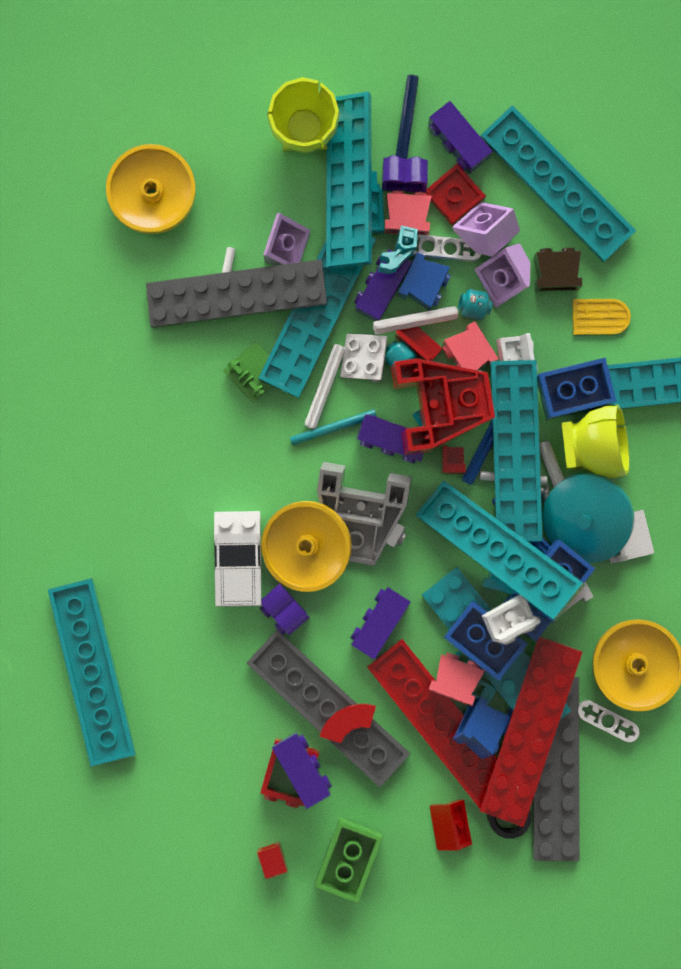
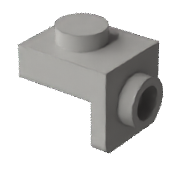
(396, 537)

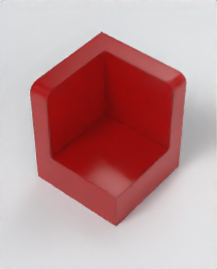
(452, 460)
(272, 860)

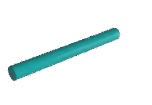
(344, 423)

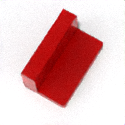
(420, 342)
(450, 826)

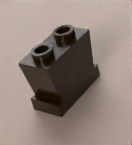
(557, 270)

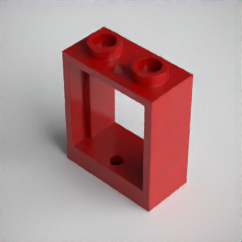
(273, 795)

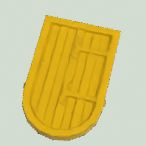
(599, 316)

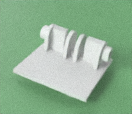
(364, 357)
(639, 542)

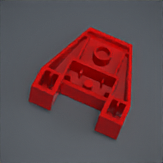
(449, 401)

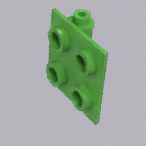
(246, 370)

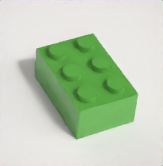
(348, 860)

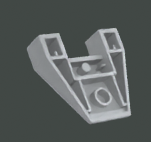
(364, 511)

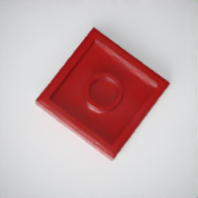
(454, 194)

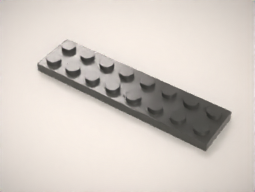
(236, 293)
(318, 699)
(557, 793)

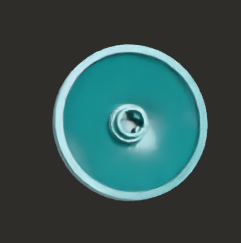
(589, 516)

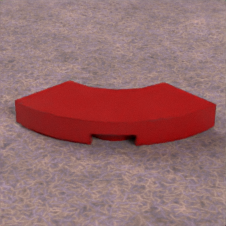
(347, 719)

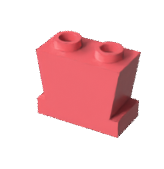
(407, 211)
(469, 348)
(456, 679)

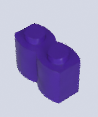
(404, 174)
(284, 610)

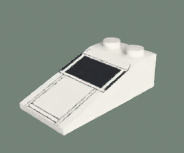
(237, 558)

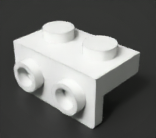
(515, 348)
(510, 620)

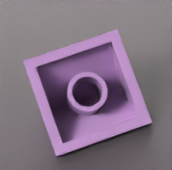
(286, 241)

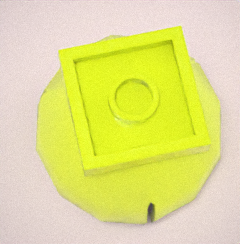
(303, 116)
(598, 443)

